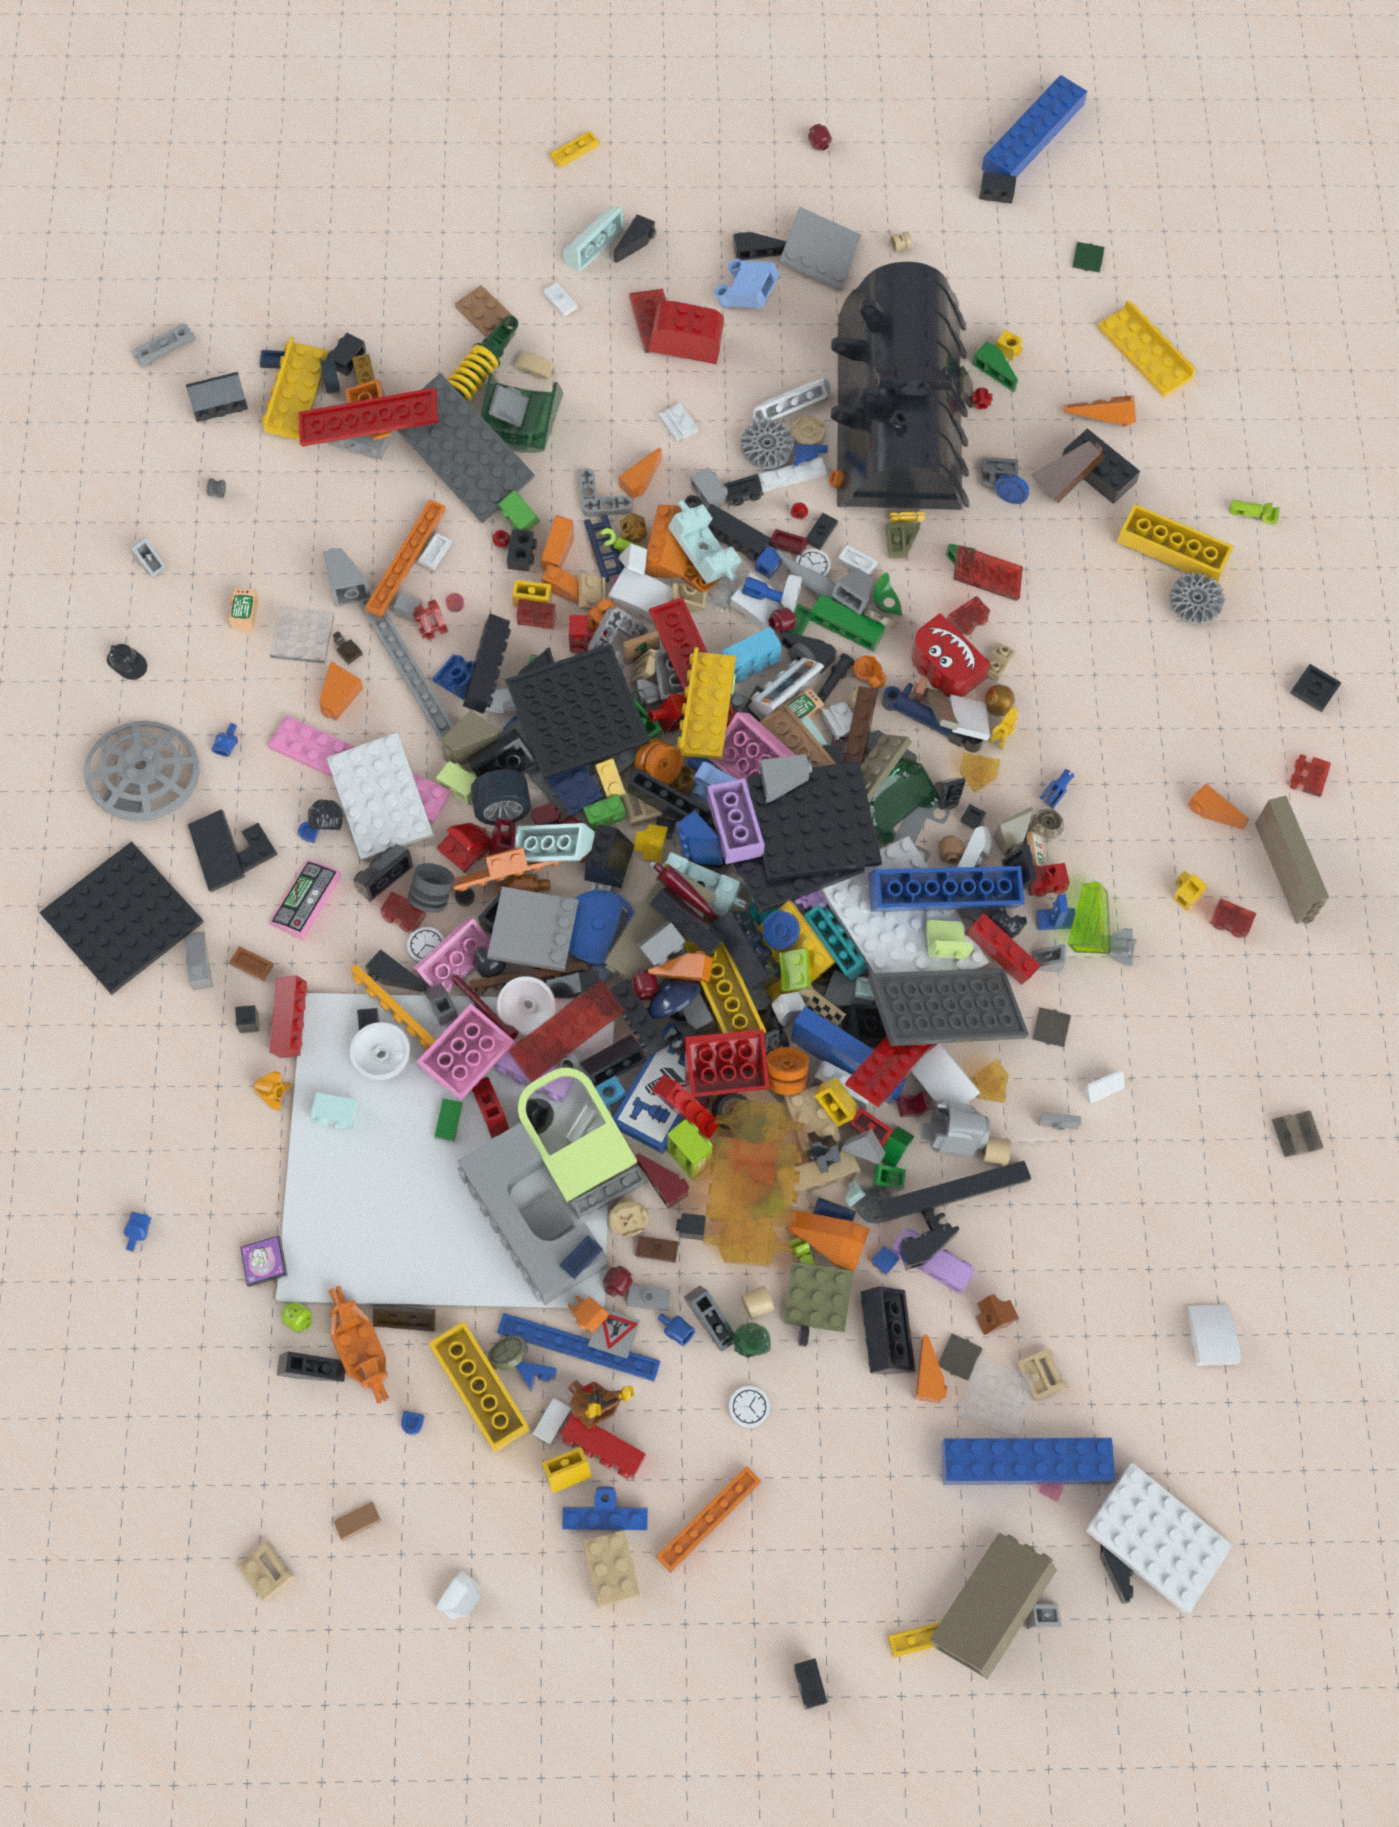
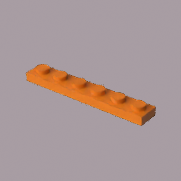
(708, 1519)

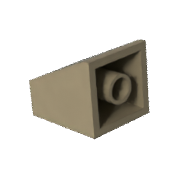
(467, 738)

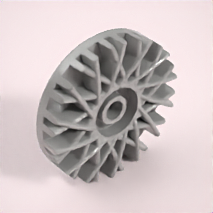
(767, 444)
(1196, 598)

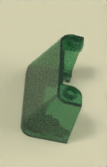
(900, 795)

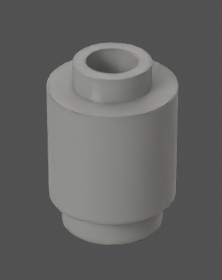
(572, 1060)

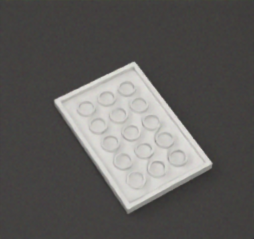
(379, 796)
(1159, 1538)

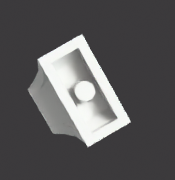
(460, 1597)

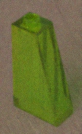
(1091, 921)

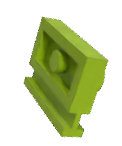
(795, 970)

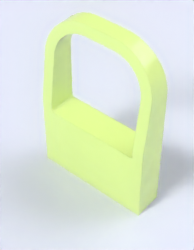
(588, 1159)

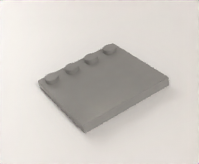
(820, 248)
(533, 929)

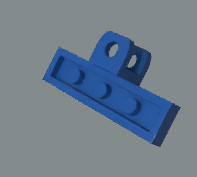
(605, 1514)

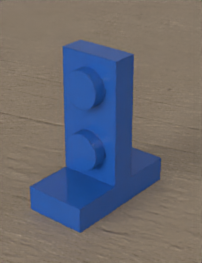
(1056, 918)

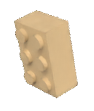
(806, 1109)
(611, 1569)

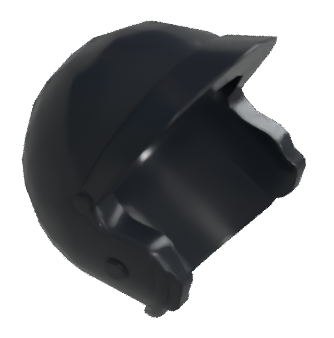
(487, 967)
(677, 1041)
(539, 1114)

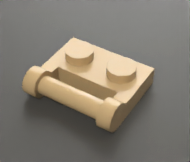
(647, 812)
(1033, 1367)
(260, 1576)

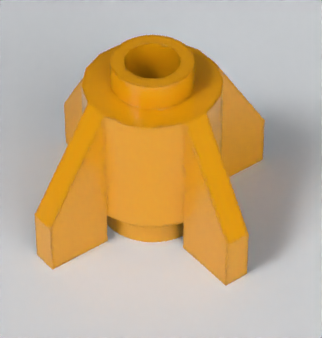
(271, 1089)

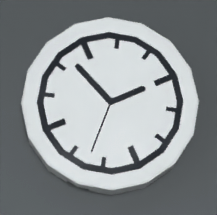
(815, 560)
(422, 942)
(749, 1407)

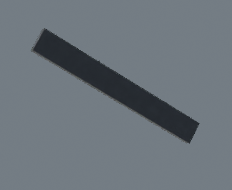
(954, 1191)

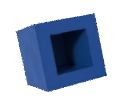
(768, 562)

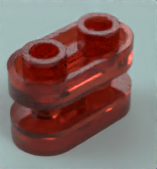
(427, 630)

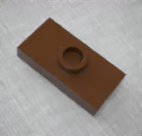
(657, 1249)

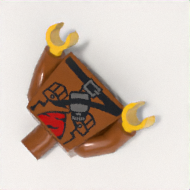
(595, 1403)

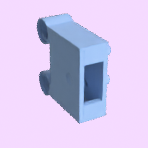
(750, 285)
(707, 776)

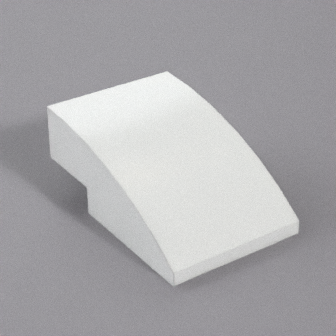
(639, 592)
(755, 610)
(944, 1077)
(1213, 1335)

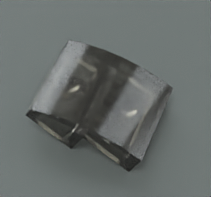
(1297, 1134)

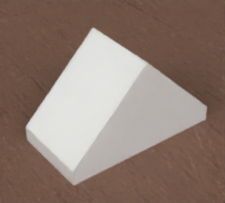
(634, 558)

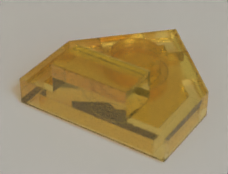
(978, 770)
(991, 1082)

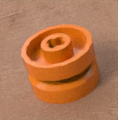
(659, 760)
(787, 1070)

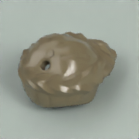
(1055, 823)

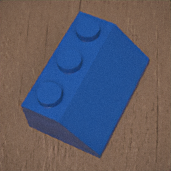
(699, 841)

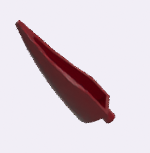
(683, 889)

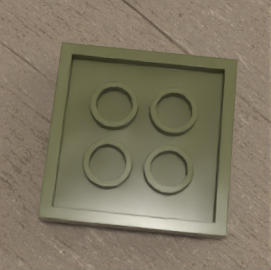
(818, 1296)

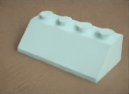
(594, 239)
(554, 842)

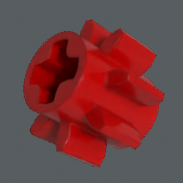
(981, 398)

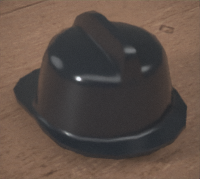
(127, 661)
(771, 1023)

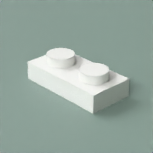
(855, 559)

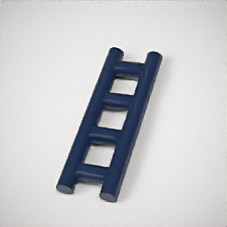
(595, 543)

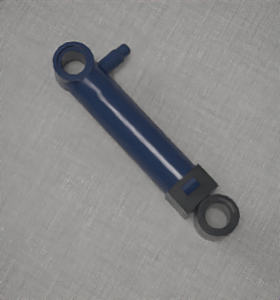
(925, 716)

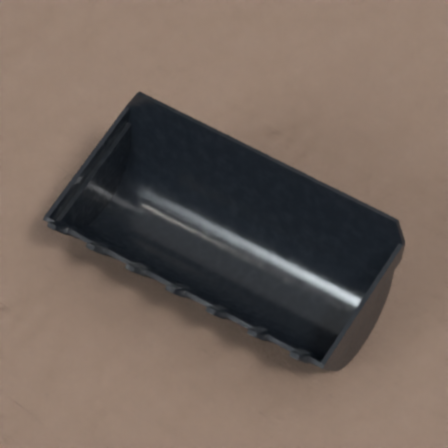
(900, 319)

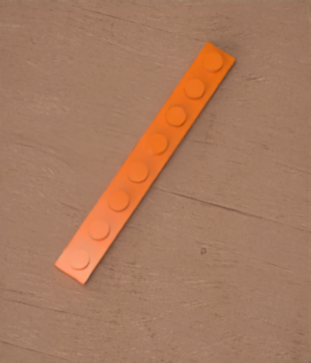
(405, 558)

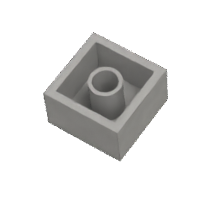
(661, 944)

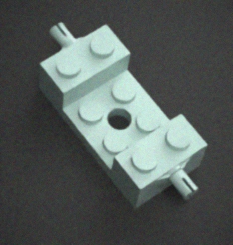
(692, 531)
(721, 885)

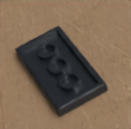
(216, 850)

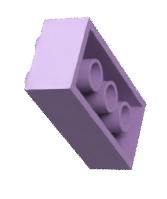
(735, 821)

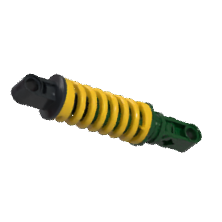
(482, 359)

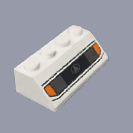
(785, 687)

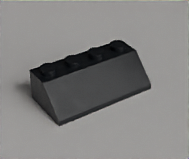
(887, 1331)

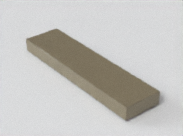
(941, 709)

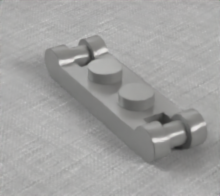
(163, 344)

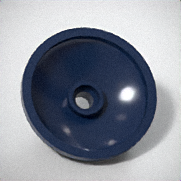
(673, 997)

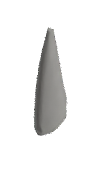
(815, 582)

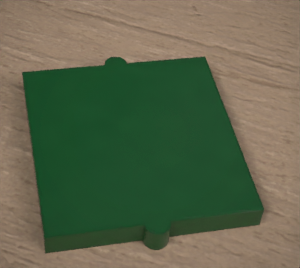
(1088, 257)

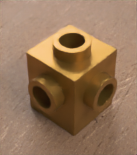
(633, 528)

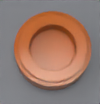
(836, 478)

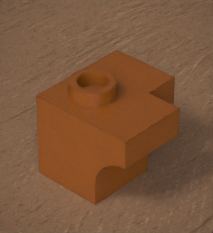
(995, 1314)

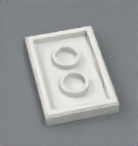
(971, 717)

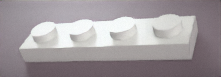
(792, 474)

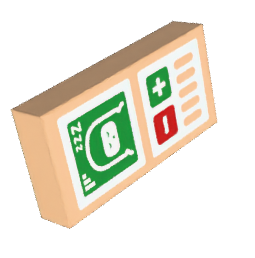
(1036, 848)

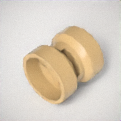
(901, 241)

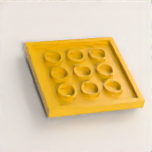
(819, 956)

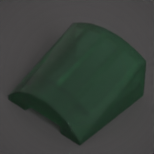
(537, 420)

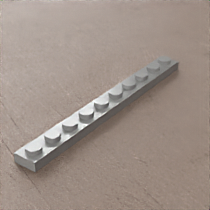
(409, 671)

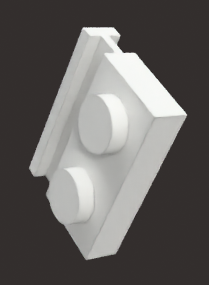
(678, 422)
(838, 719)
(586, 1122)

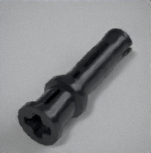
(838, 672)

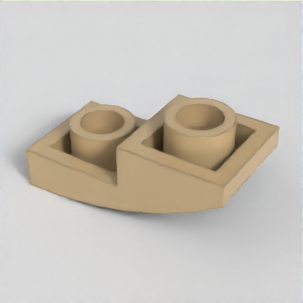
(535, 364)
(999, 660)

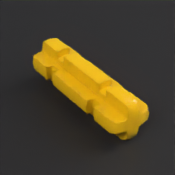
(907, 516)

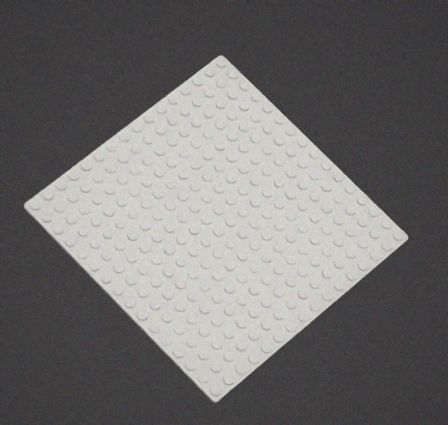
(385, 1198)

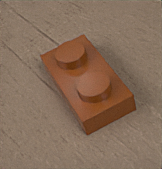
(251, 963)

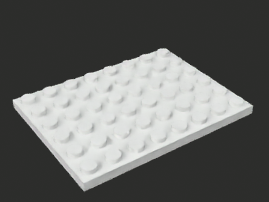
(896, 938)

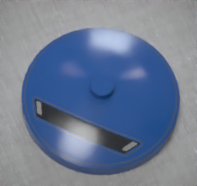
(597, 925)

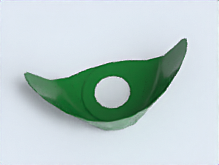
(884, 590)

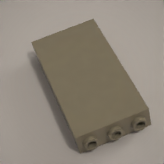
(1291, 860)
(624, 954)
(993, 1604)

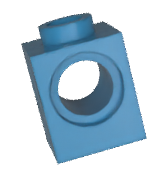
(613, 1085)

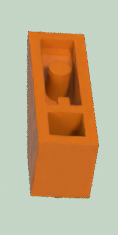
(638, 477)
(562, 583)
(1215, 807)
(686, 967)
(930, 1377)

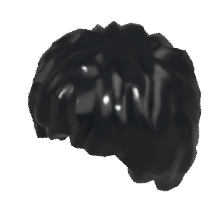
(325, 815)
(1010, 926)

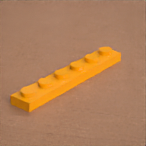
(387, 1003)

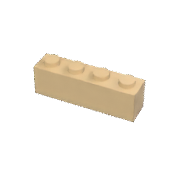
(812, 1179)

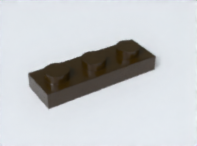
(404, 1318)

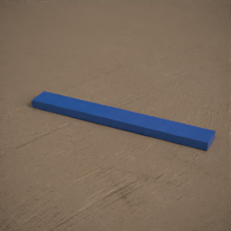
(576, 1347)

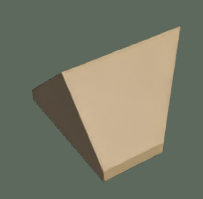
(693, 598)

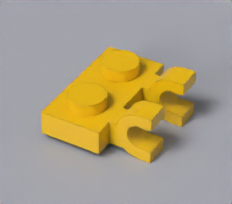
(1006, 727)

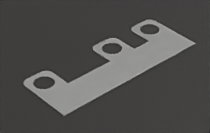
(914, 822)

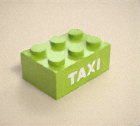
(689, 1149)

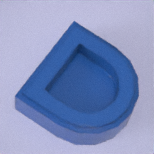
(306, 833)
(412, 1422)

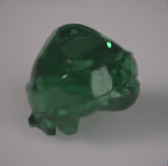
(751, 1340)

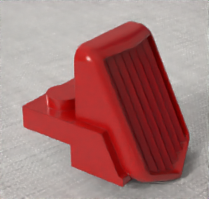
(465, 845)

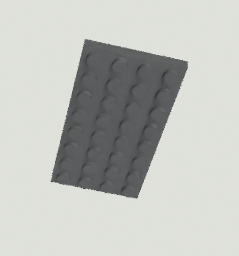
(467, 453)
(947, 1006)

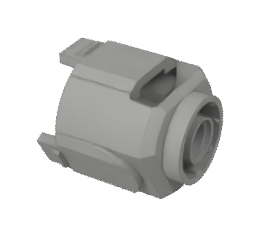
(956, 1129)

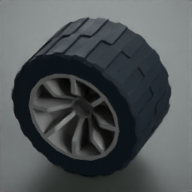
(500, 795)

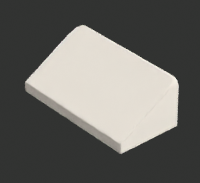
(792, 592)
(1105, 1086)

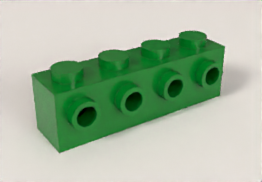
(847, 623)

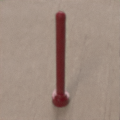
(511, 1031)

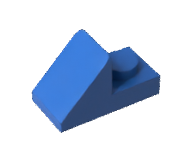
(529, 1371)

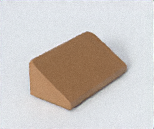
(357, 1521)

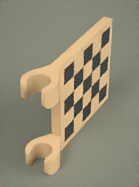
(822, 1006)

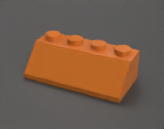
(664, 554)

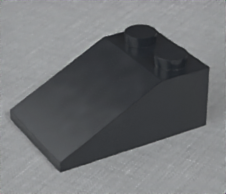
(864, 1024)

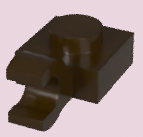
(347, 650)

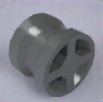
(216, 488)

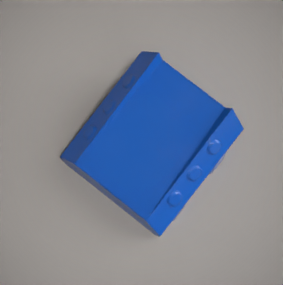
(455, 675)

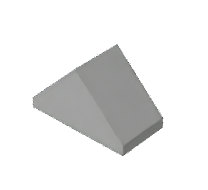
(147, 557)
(1051, 958)
(865, 1146)
(1044, 1616)

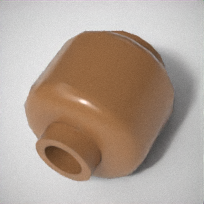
(950, 849)

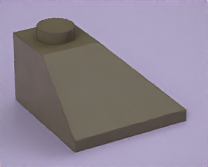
(1012, 831)

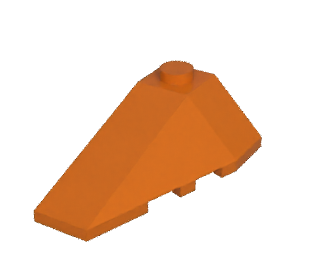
(367, 391)
(1117, 410)
(833, 1237)

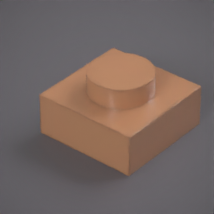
(919, 689)

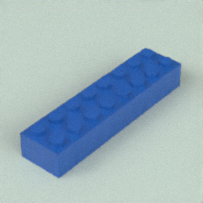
(1035, 128)
(945, 888)
(1027, 1461)

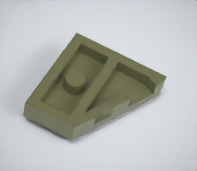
(901, 538)

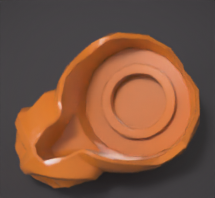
(870, 671)

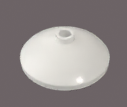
(513, 999)
(379, 1039)

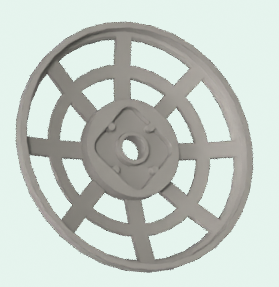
(143, 777)

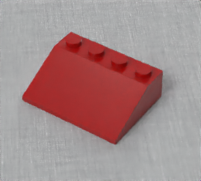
(726, 1063)

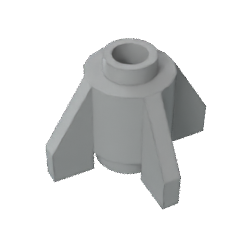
(647, 694)
(1122, 946)

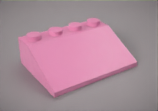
(746, 745)
(465, 1052)

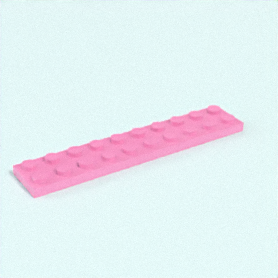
(314, 746)

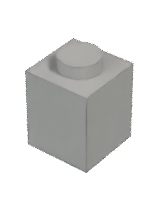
(405, 606)

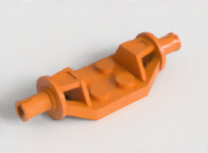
(358, 1345)

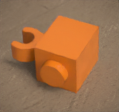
(588, 1313)

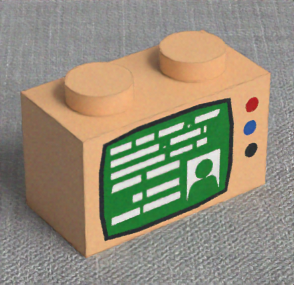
(243, 609)
(806, 704)

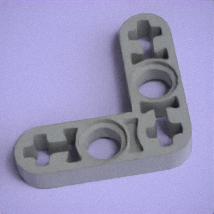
(593, 501)
(617, 624)

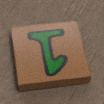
(638, 646)

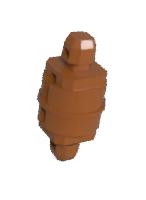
(526, 882)

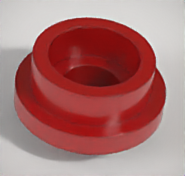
(799, 510)
(501, 534)

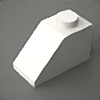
(788, 1007)

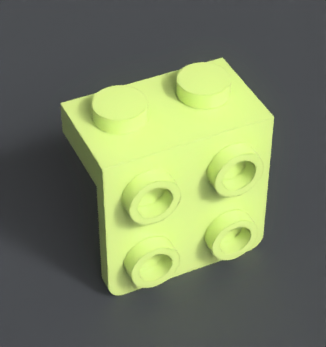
(947, 939)

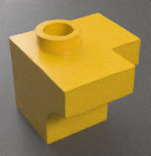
(651, 842)
(1190, 890)

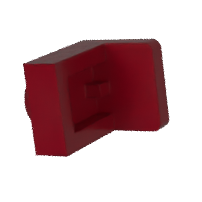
(913, 1105)

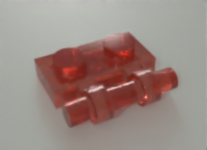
(1316, 775)

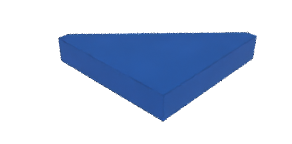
(808, 452)

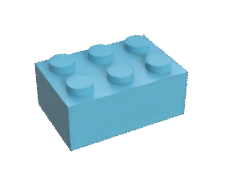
(755, 654)

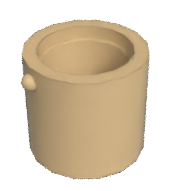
(997, 1151)
(757, 1302)

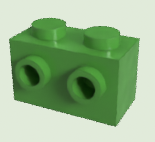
(519, 512)
(604, 812)

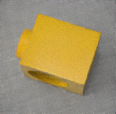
(1010, 344)

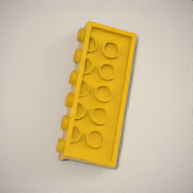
(1147, 349)
(294, 388)
(706, 705)

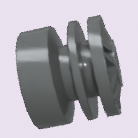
(430, 887)

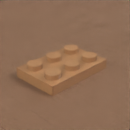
(482, 310)

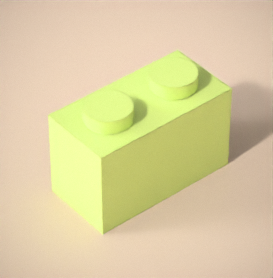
(457, 781)

